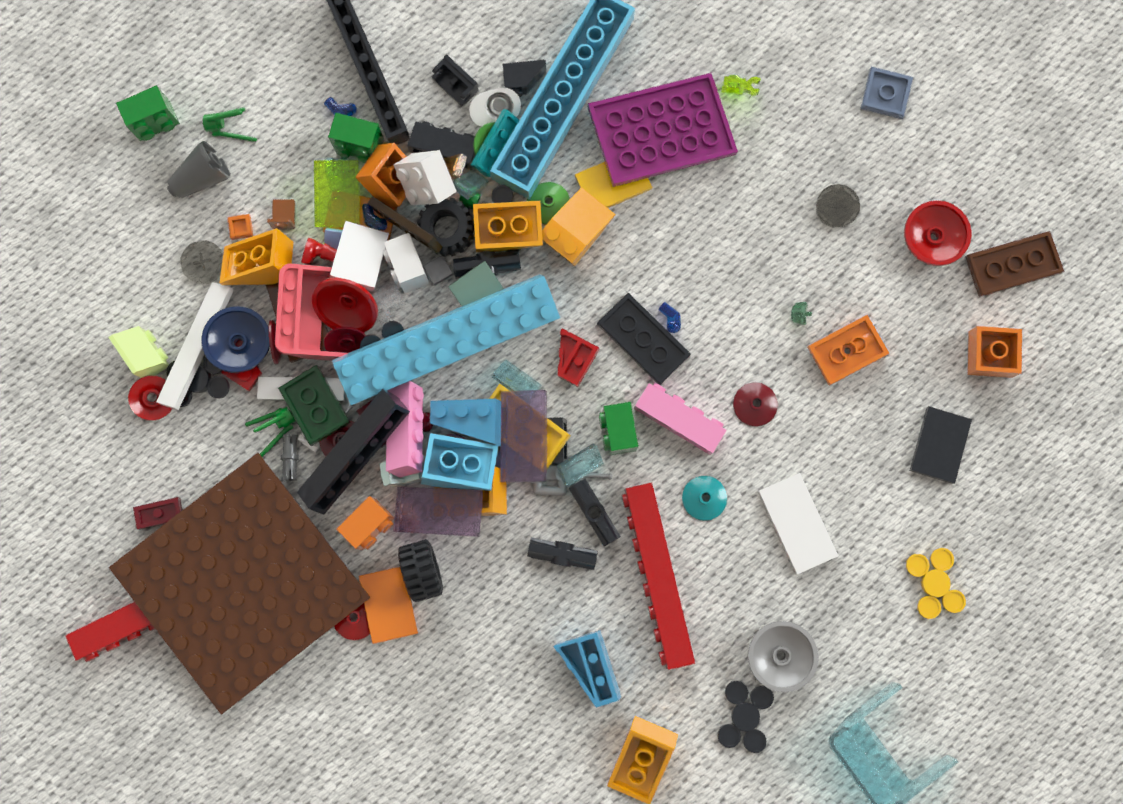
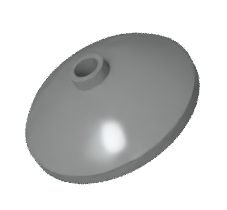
(799, 656)

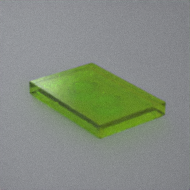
(336, 193)

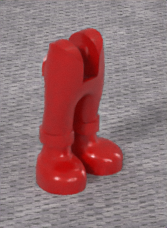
(314, 249)

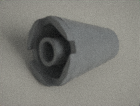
(198, 172)

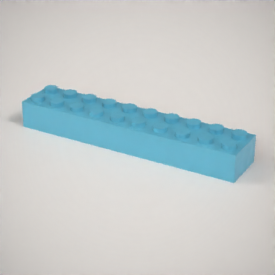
(562, 95)
(446, 339)

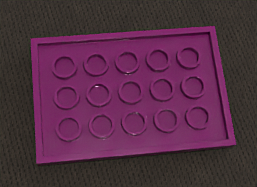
(662, 129)

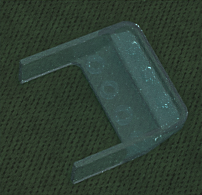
(872, 764)

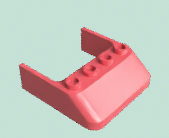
(296, 321)

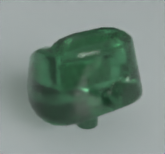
(799, 313)

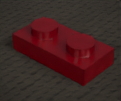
(156, 513)

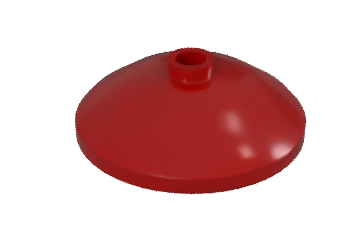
(949, 227)
(344, 304)

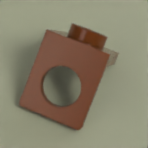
(283, 214)

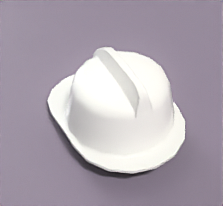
(489, 104)

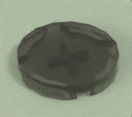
(837, 206)
(202, 262)

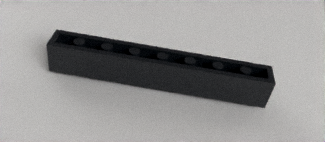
(369, 71)

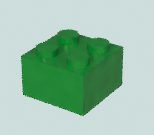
(148, 113)
(354, 137)
(619, 429)

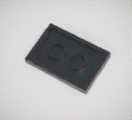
(940, 445)

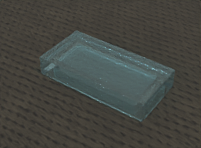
(470, 184)
(514, 378)
(580, 465)

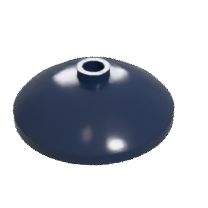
(226, 329)

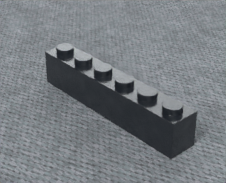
(353, 452)

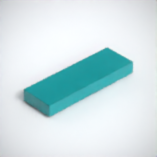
(495, 142)

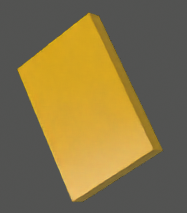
(598, 184)

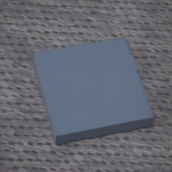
(886, 92)

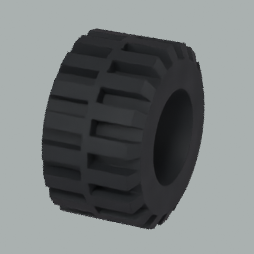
(465, 225)
(420, 570)

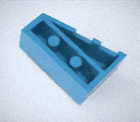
(469, 417)
(591, 666)

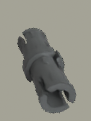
(289, 457)

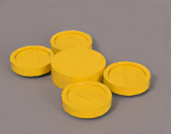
(935, 583)

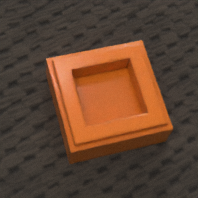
(240, 226)

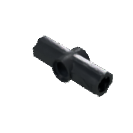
(497, 262)
(586, 499)
(562, 553)

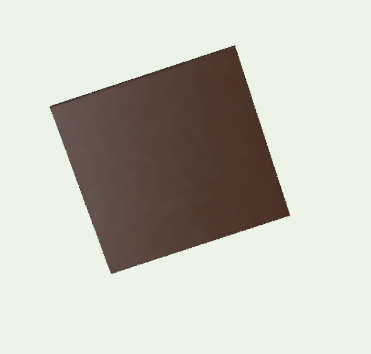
(239, 583)

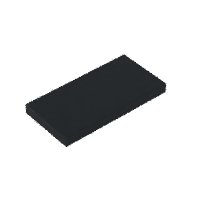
(643, 338)

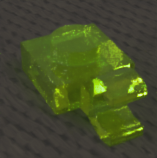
(736, 85)

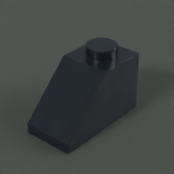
(523, 75)

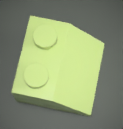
(140, 351)

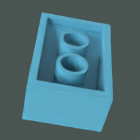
(459, 463)

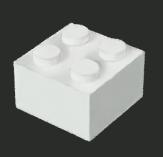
(425, 178)
(403, 257)

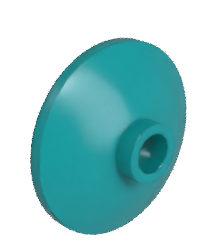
(696, 506)

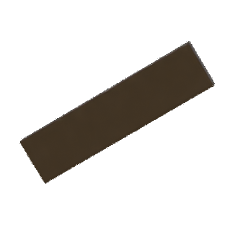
(405, 225)

